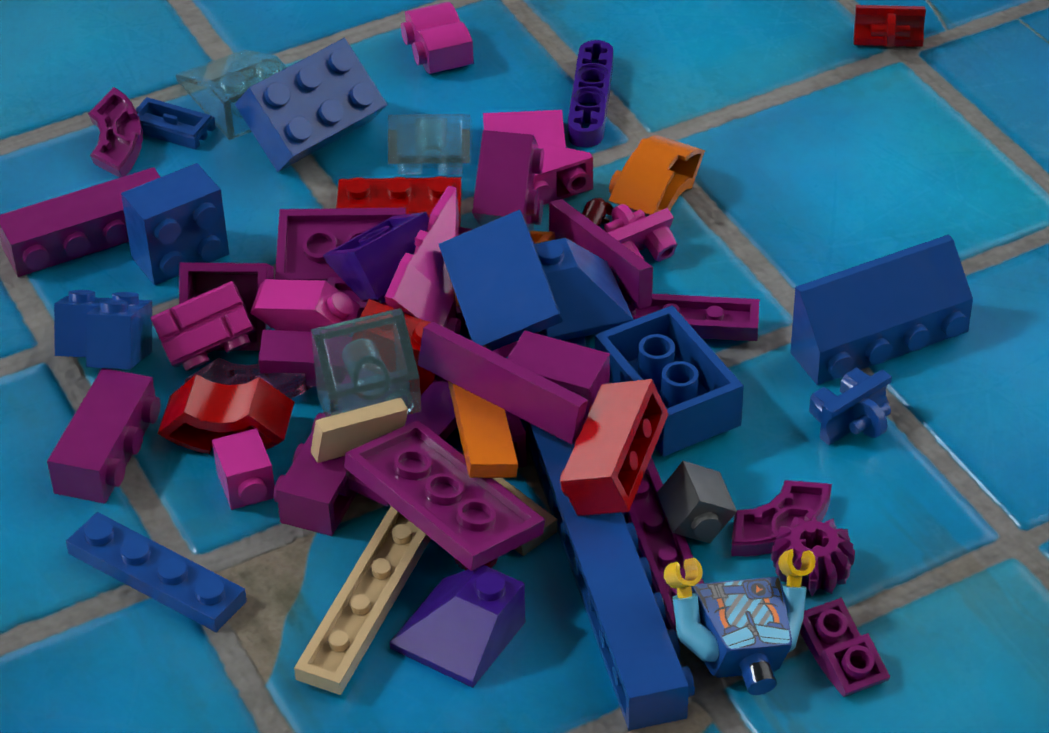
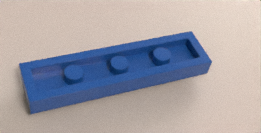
(156, 571)

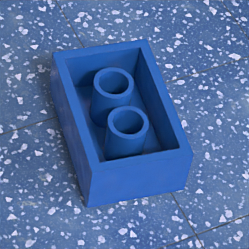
(310, 104)
(690, 378)

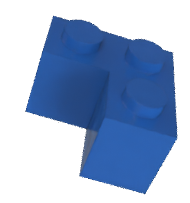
(103, 330)

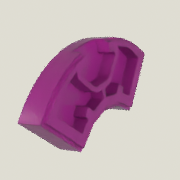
(119, 133)
(757, 528)

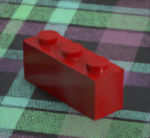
(614, 448)

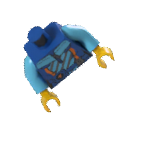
(741, 623)

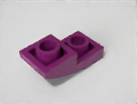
(840, 650)

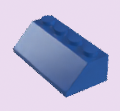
(880, 310)

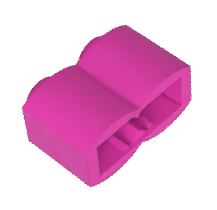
(437, 37)

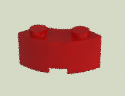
(215, 410)

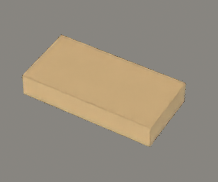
(351, 429)

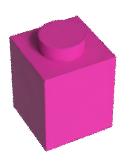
(244, 468)

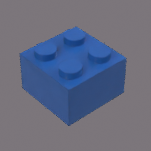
(175, 222)

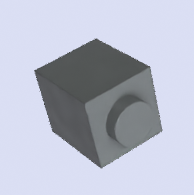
(696, 502)

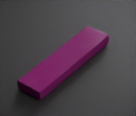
(630, 271)
(502, 382)

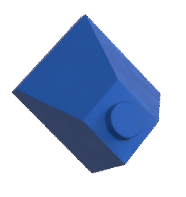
(582, 290)

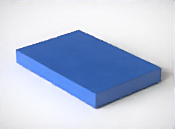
(500, 282)

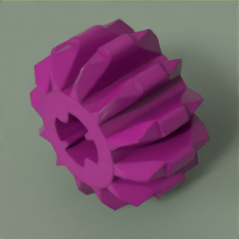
(829, 545)

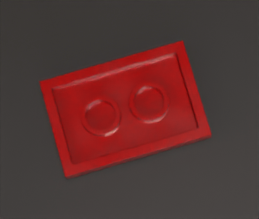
(398, 192)

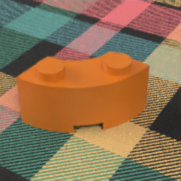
(655, 175)

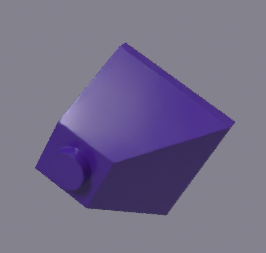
(373, 257)
(464, 624)

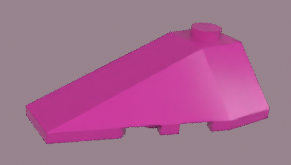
(422, 280)

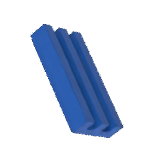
(174, 123)

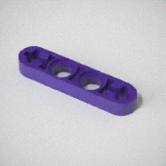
(590, 92)

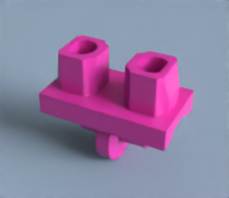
(643, 231)

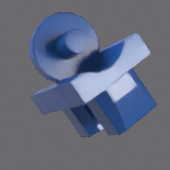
(856, 410)

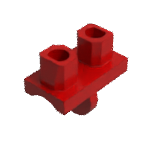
(889, 25)

